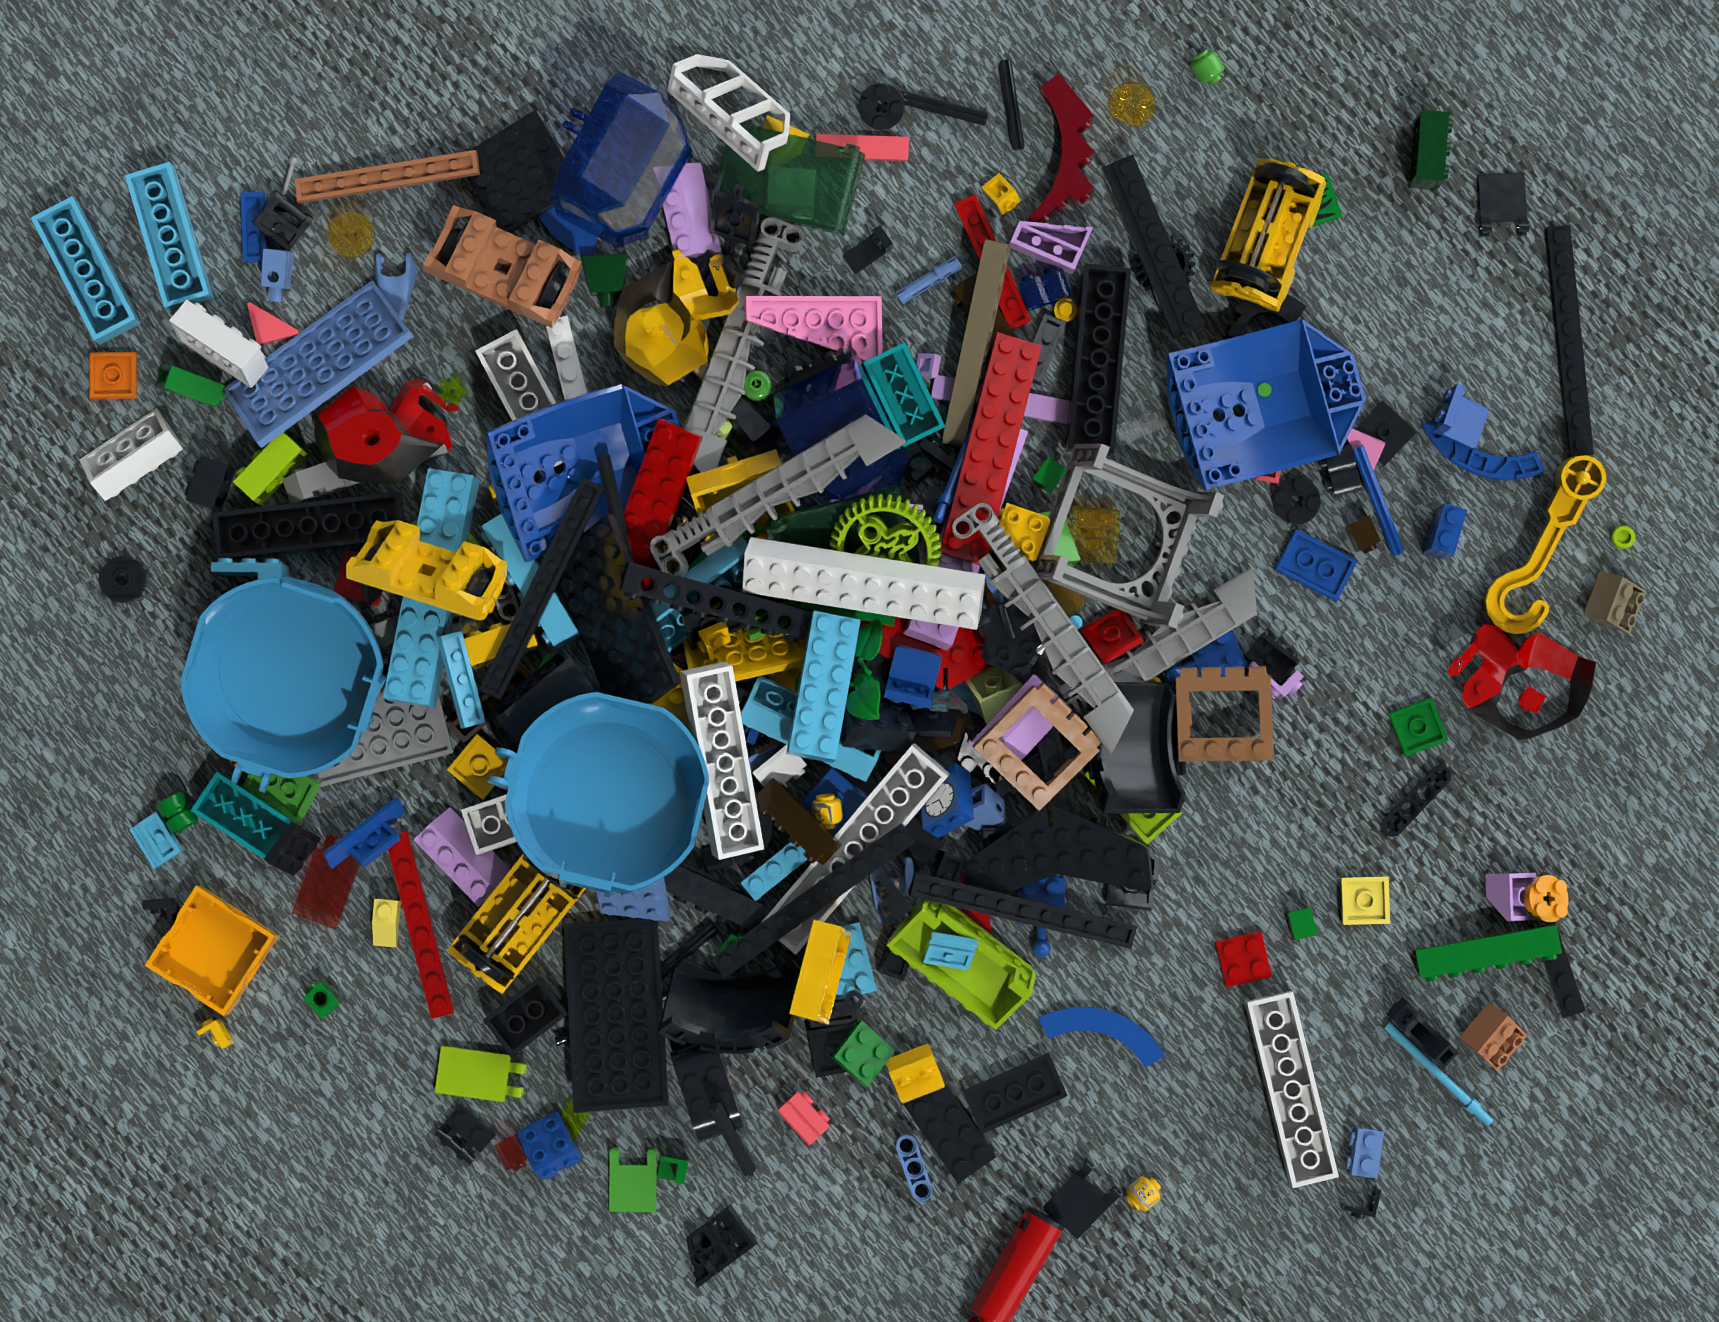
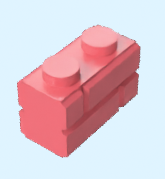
(804, 1117)

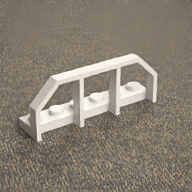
(717, 119)

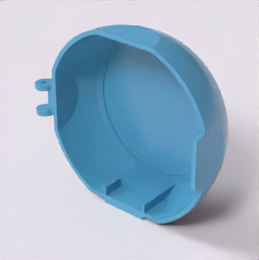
(282, 678)
(605, 792)

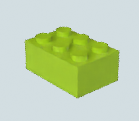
(269, 468)

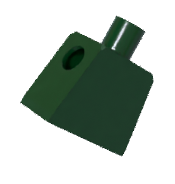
(605, 276)

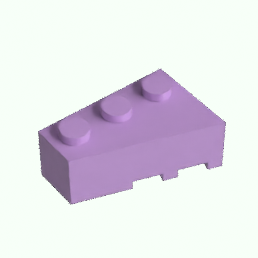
(1051, 244)

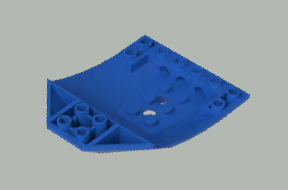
(1300, 422)
(576, 433)

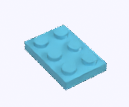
(857, 969)

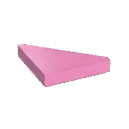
(1372, 445)

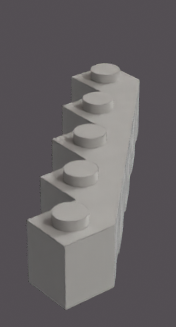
(320, 480)

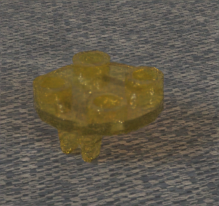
(1143, 106)
(350, 224)

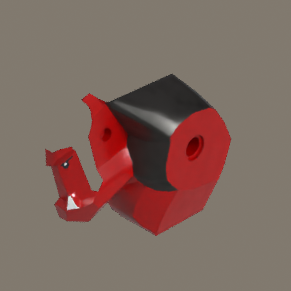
(380, 444)
(1503, 659)

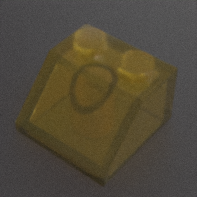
(1096, 533)

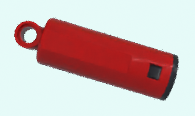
(1016, 1267)

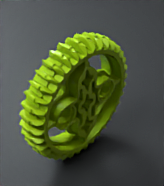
(884, 536)

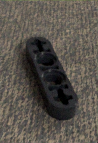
(1418, 803)

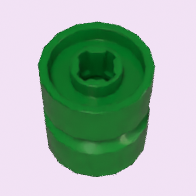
(177, 813)

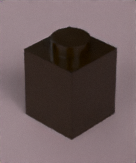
(1363, 535)

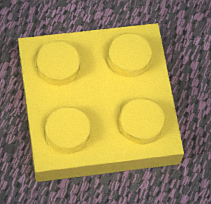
(1365, 900)

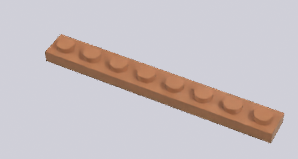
(387, 176)

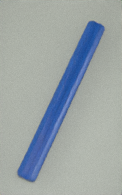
(1378, 500)

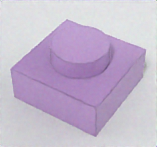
(928, 365)

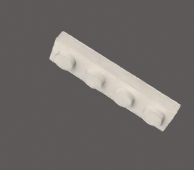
(566, 358)

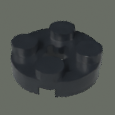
(879, 119)
(1299, 488)
(113, 569)

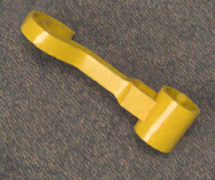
(1576, 482)

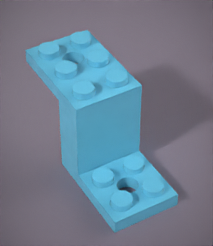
(250, 567)

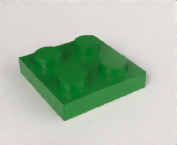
(863, 1053)

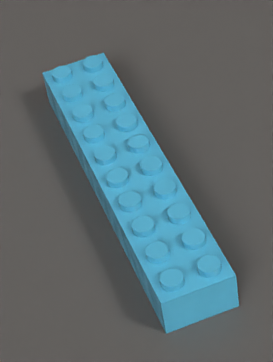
(416, 654)

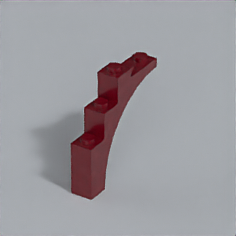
(1071, 117)

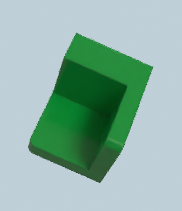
(1049, 475)
(1301, 923)
(673, 1168)

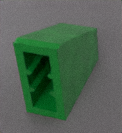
(190, 386)

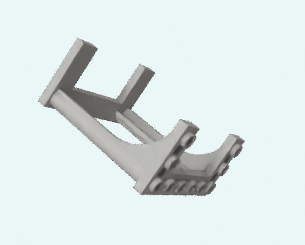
(1189, 505)

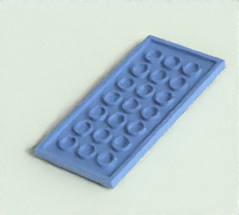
(319, 363)

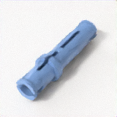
(931, 278)

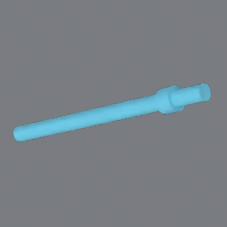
(1471, 1105)

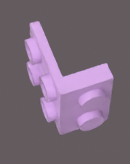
(1289, 686)

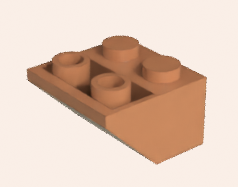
(1493, 1036)

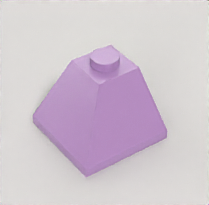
(1507, 894)

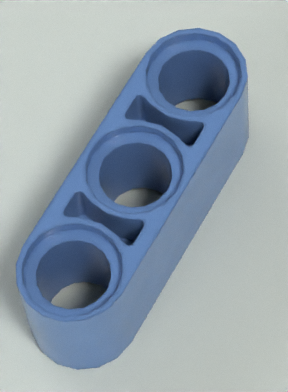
(917, 1178)

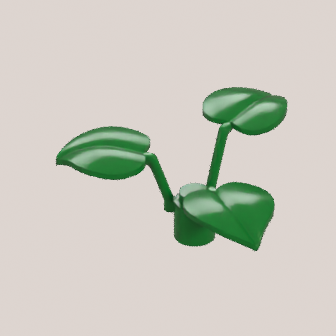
(866, 699)

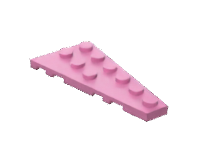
(822, 320)

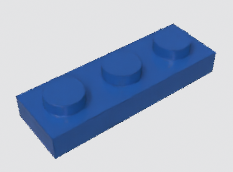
(252, 238)

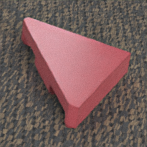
(267, 327)

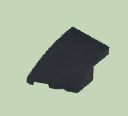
(1133, 898)
(718, 1245)

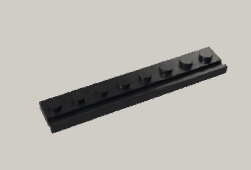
(1153, 246)

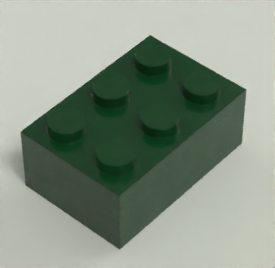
(1430, 149)

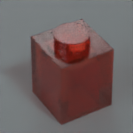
(511, 1153)

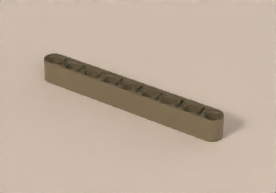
(976, 341)

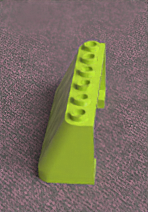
(996, 977)

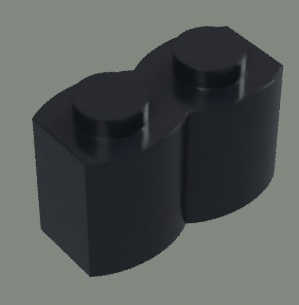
(1341, 473)

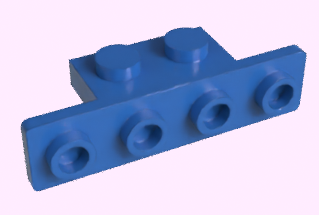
(369, 838)

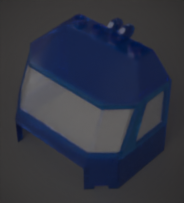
(621, 162)

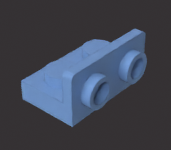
(1365, 1152)

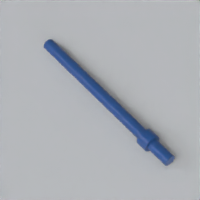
(945, 498)

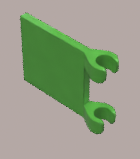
(632, 1185)

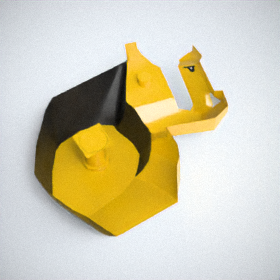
(641, 333)

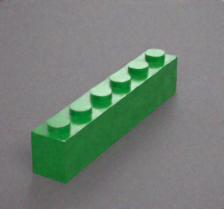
(1488, 951)

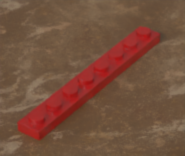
(420, 927)

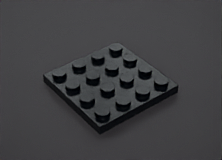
(517, 172)

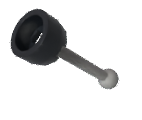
(292, 161)

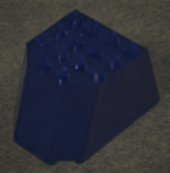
(824, 406)

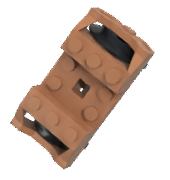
(527, 271)

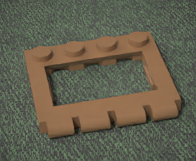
(1224, 748)
(1014, 769)

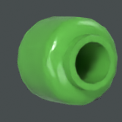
(1207, 67)
(764, 390)

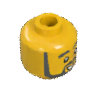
(827, 810)

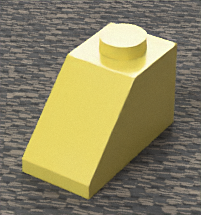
(386, 922)

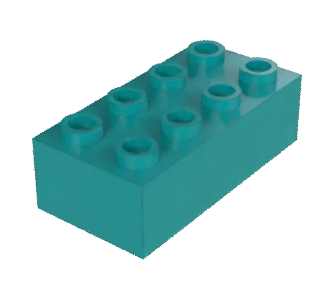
(903, 394)
(240, 814)

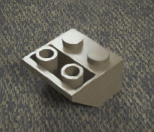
(1615, 602)

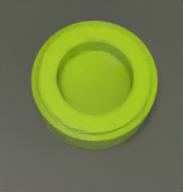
(1623, 537)

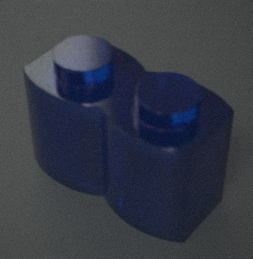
(1044, 289)

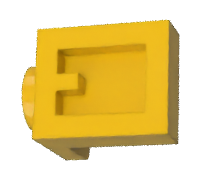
(1001, 193)
(712, 638)
(220, 1034)

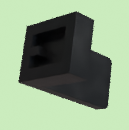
(868, 250)

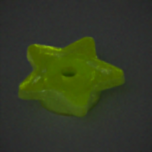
(448, 386)

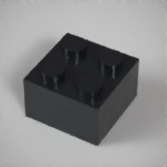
(209, 484)

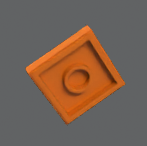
(112, 375)

